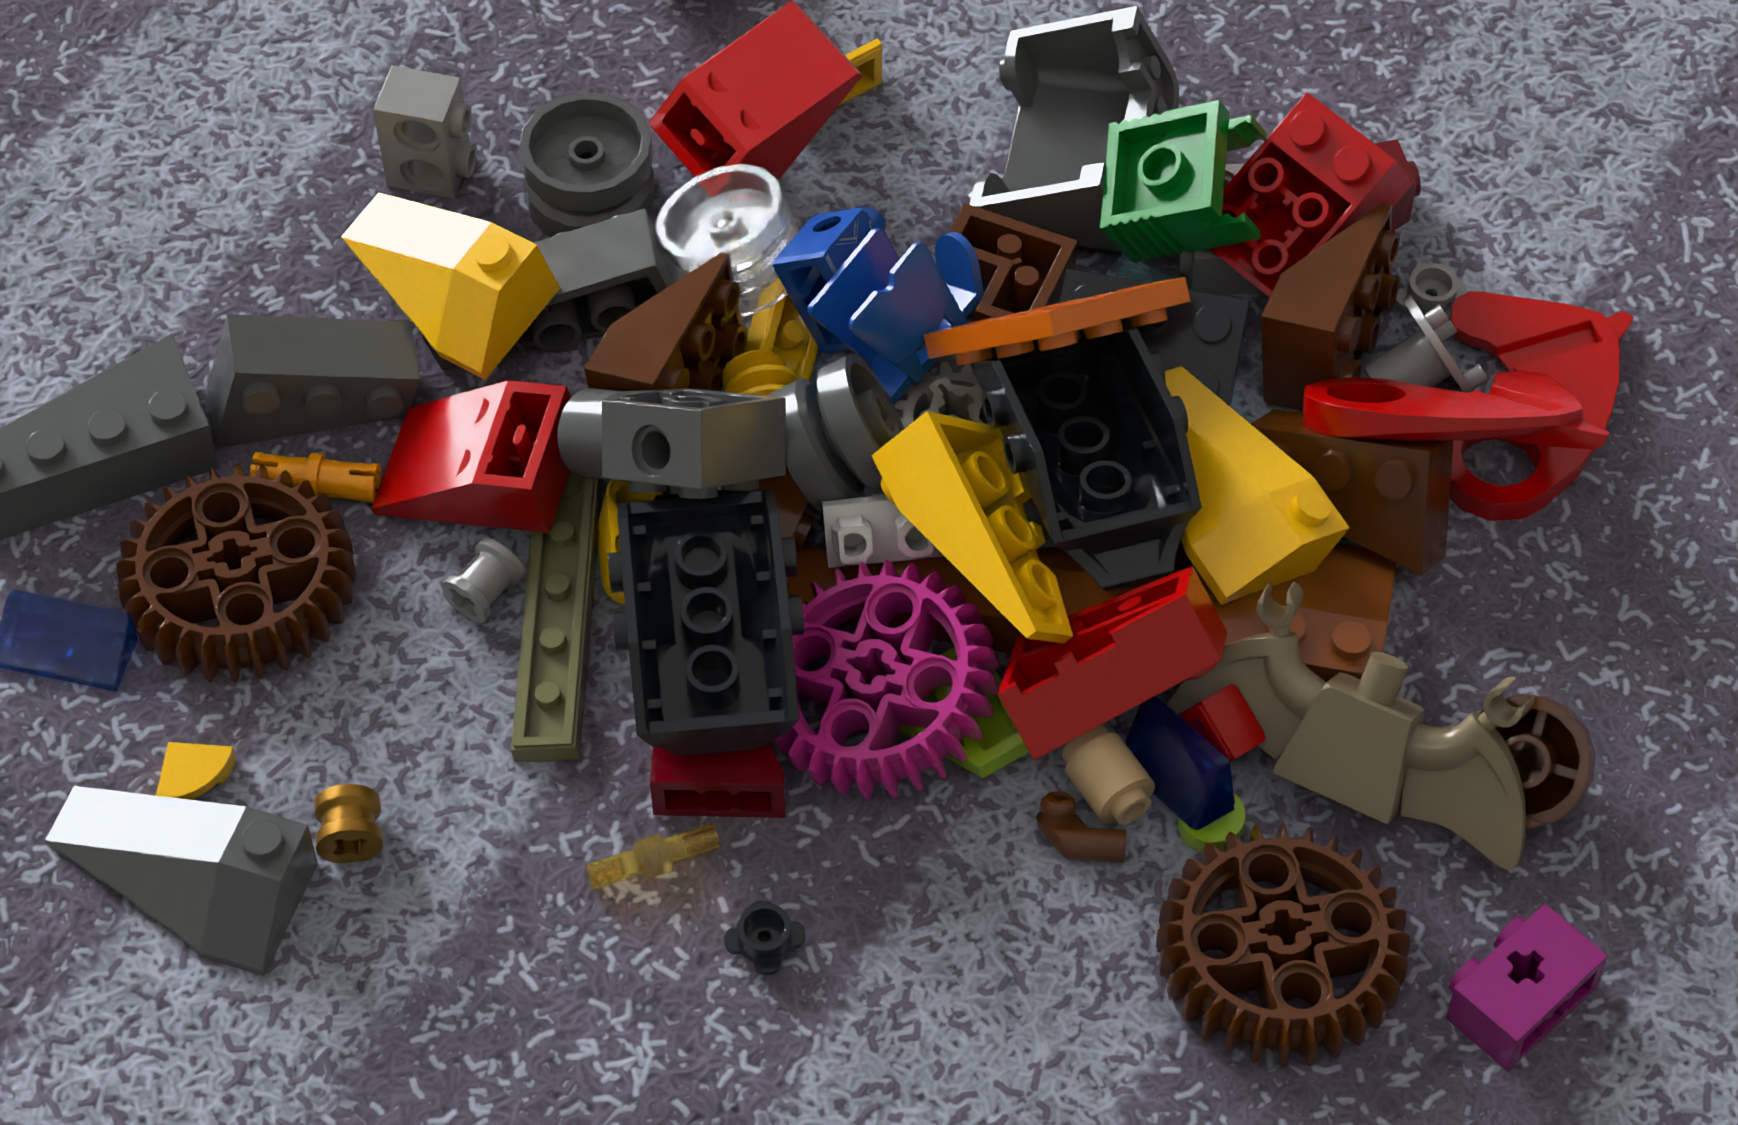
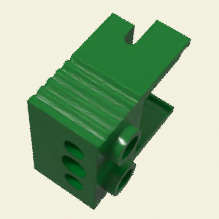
(1169, 181)

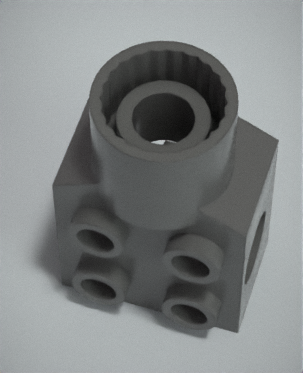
(675, 439)

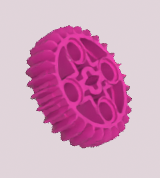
(899, 695)

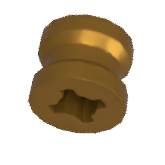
(348, 823)

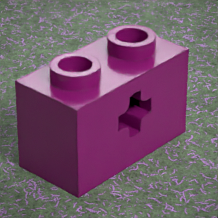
(1524, 985)

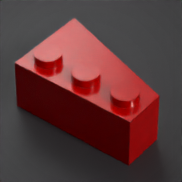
(1113, 662)

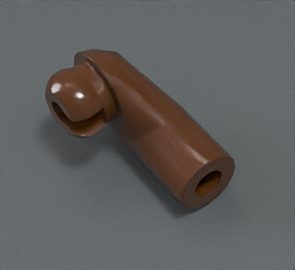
(1071, 835)

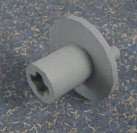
(1423, 356)

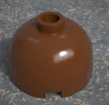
(1551, 757)

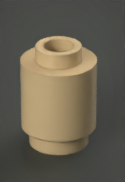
(1108, 776)

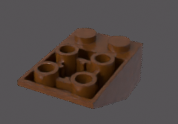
(1329, 309)
(675, 336)

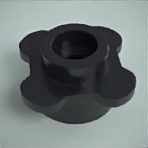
(759, 919)

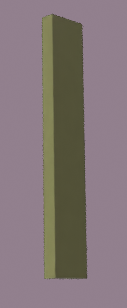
(557, 629)

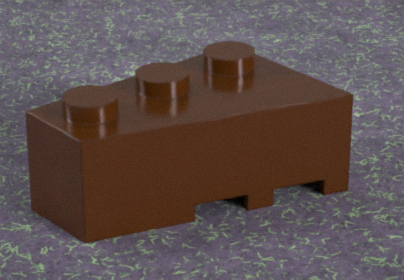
(1383, 489)

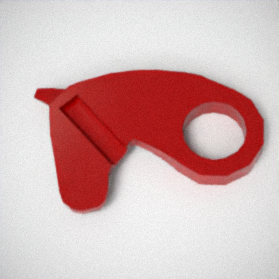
(1550, 339)
(1517, 409)

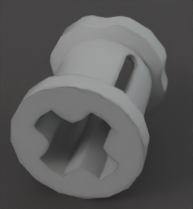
(483, 580)

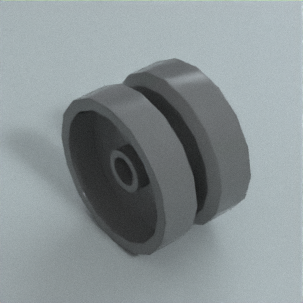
(586, 162)
(837, 430)

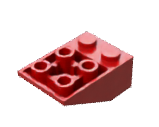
(757, 97)
(1304, 190)
(480, 459)

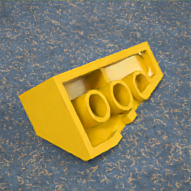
(454, 277)
(1259, 507)

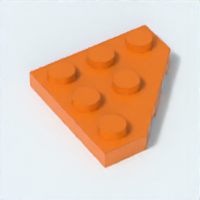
(1057, 323)

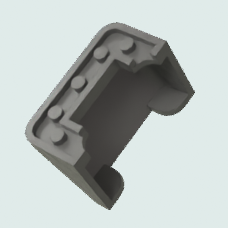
(1069, 87)

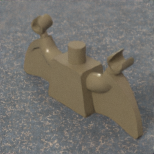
(1370, 745)

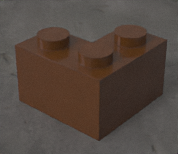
(1017, 262)

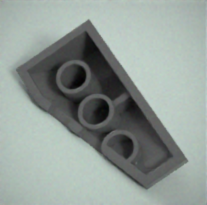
(200, 868)

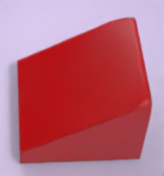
(1226, 722)

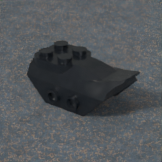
(1098, 451)
(707, 620)

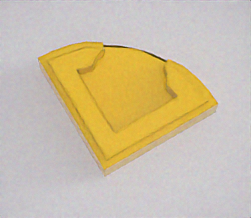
(194, 769)

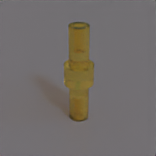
(652, 856)

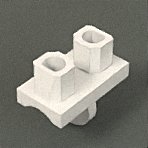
(871, 532)

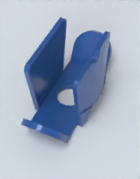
(888, 303)

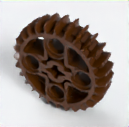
(236, 572)
(1282, 944)

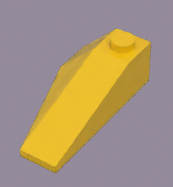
(964, 499)

